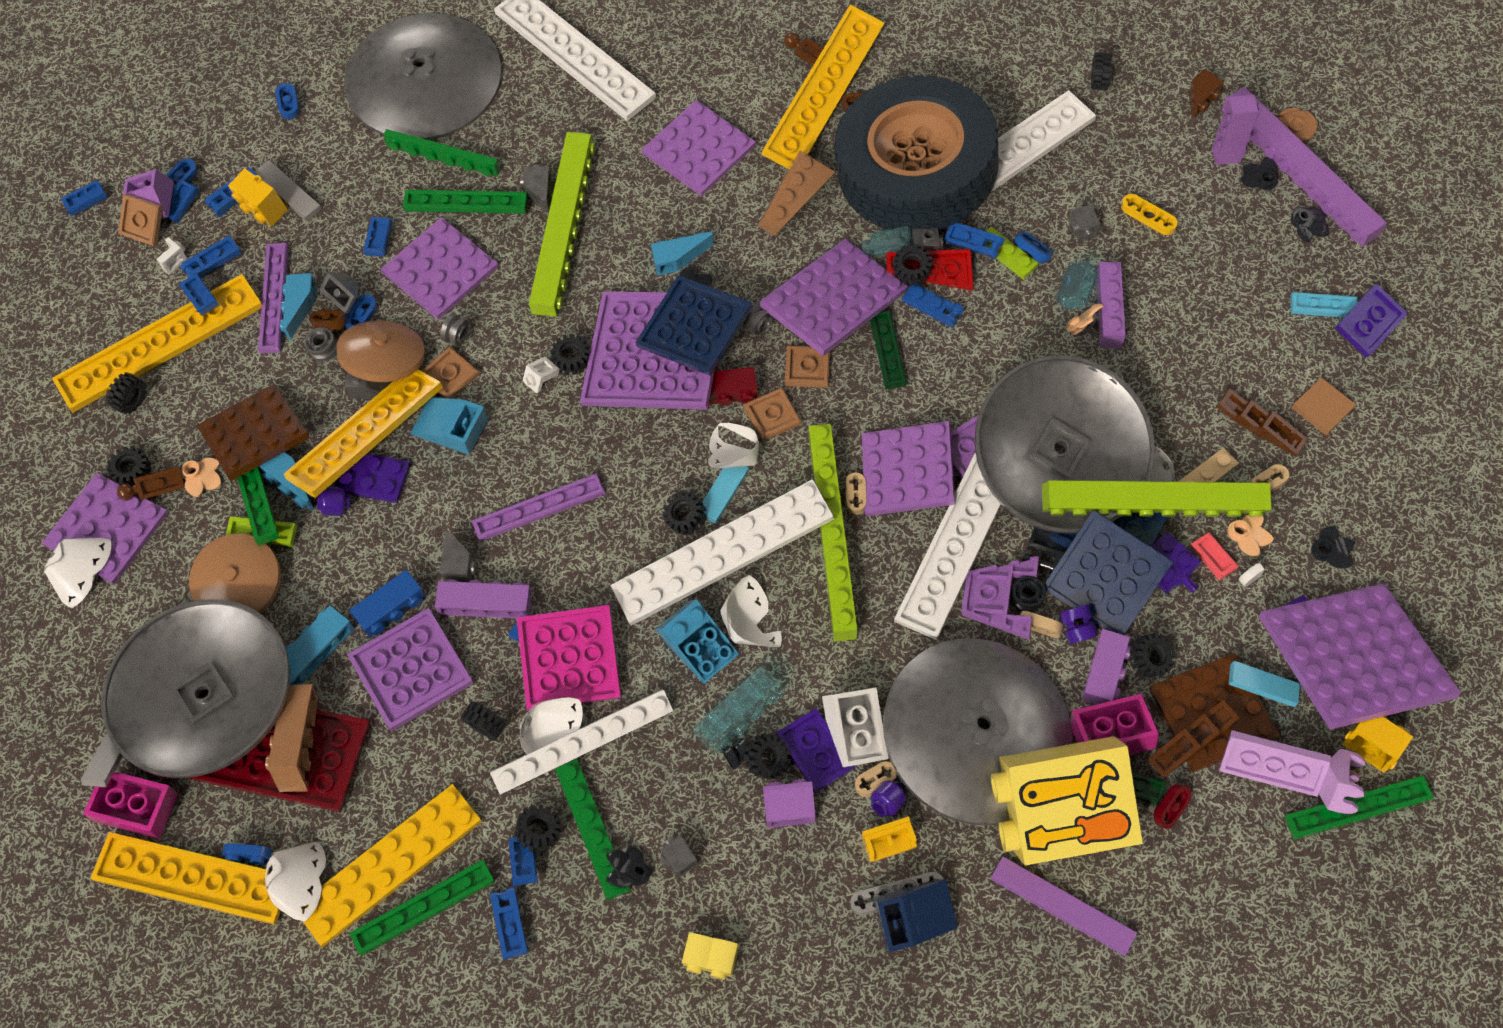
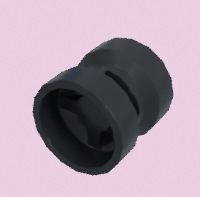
(732, 756)

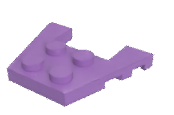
(989, 594)

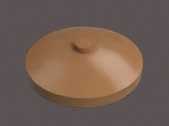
(380, 351)
(237, 572)

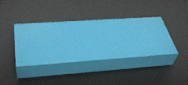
(1321, 304)
(723, 491)
(1264, 684)

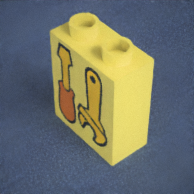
(1067, 801)

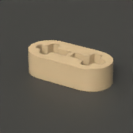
(1269, 473)
(851, 493)
(1044, 625)
(872, 774)

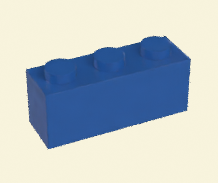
(388, 604)

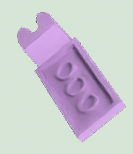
(1296, 769)

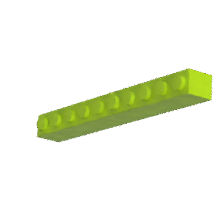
(561, 224)
(1156, 497)
(833, 535)

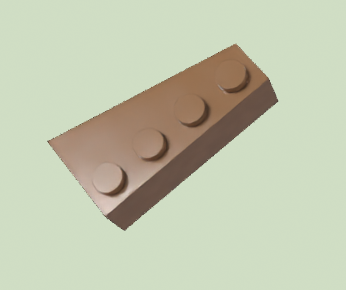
(797, 187)
(292, 739)

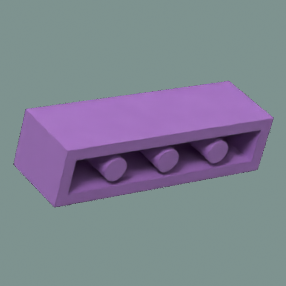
(1235, 129)
(1110, 294)
(483, 599)

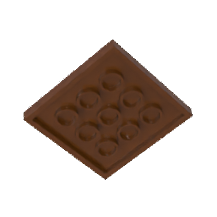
(252, 432)
(1196, 693)

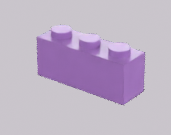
(1107, 668)

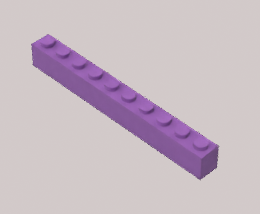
(1314, 176)

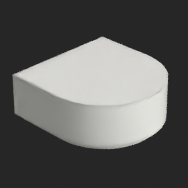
(1251, 575)

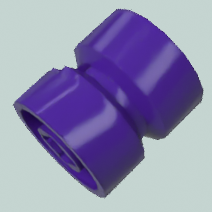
(1080, 632)

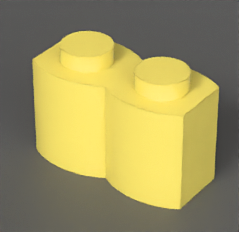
(710, 955)

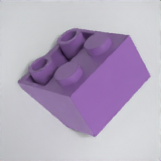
(152, 187)
(789, 803)

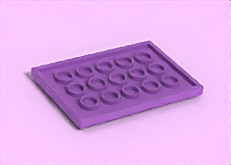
(833, 296)

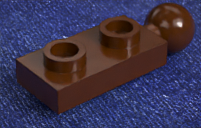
(806, 50)
(152, 484)

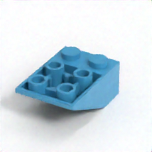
(451, 423)
(697, 640)

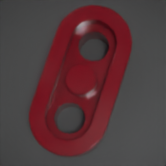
(1172, 806)

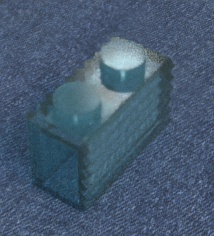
(1077, 285)

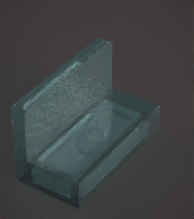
(886, 241)

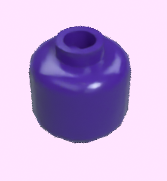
(333, 501)
(888, 798)

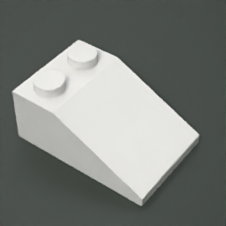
(856, 726)

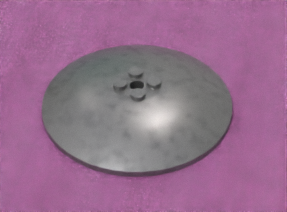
(426, 101)
(1068, 404)
(164, 665)
(935, 729)

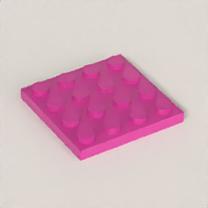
(569, 656)

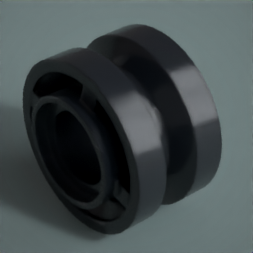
(1031, 585)

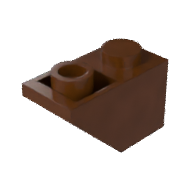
(1203, 91)

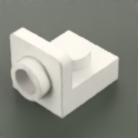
(172, 257)
(539, 372)

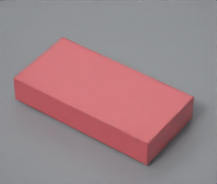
(1214, 556)

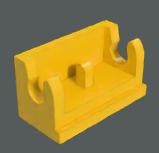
(889, 839)

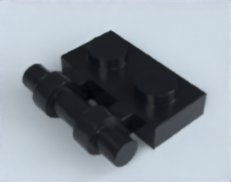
(1041, 544)

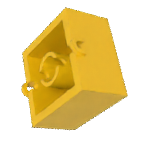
(257, 198)
(1378, 742)

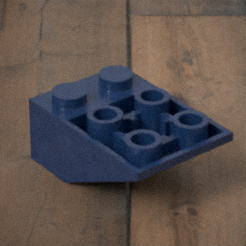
(915, 914)

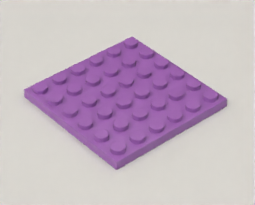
(632, 377)
(1358, 656)

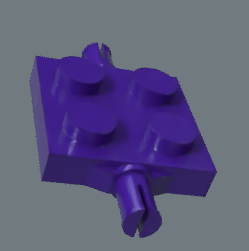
(1182, 567)

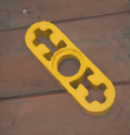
(1151, 222)

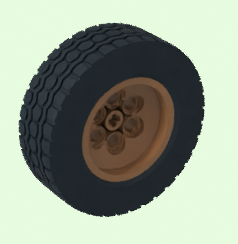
(917, 153)

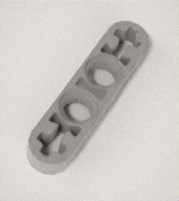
(891, 887)

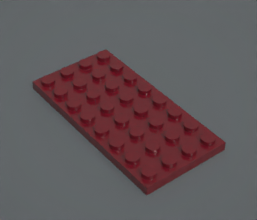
(333, 760)

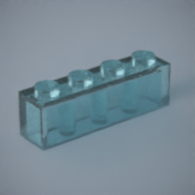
(738, 709)

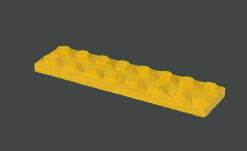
(362, 432)
(390, 864)
(185, 877)

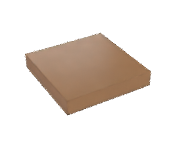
(140, 219)
(806, 367)
(452, 372)
(1323, 406)
(772, 414)

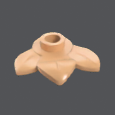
(1080, 322)
(202, 478)
(1253, 535)

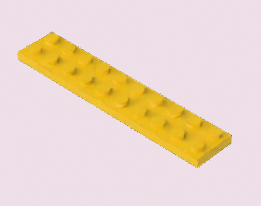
(823, 86)
(155, 344)

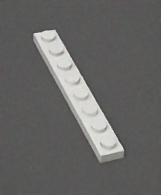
(581, 741)

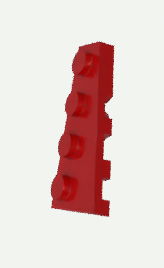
(948, 268)

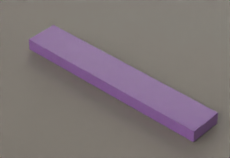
(271, 312)
(538, 507)
(1064, 906)

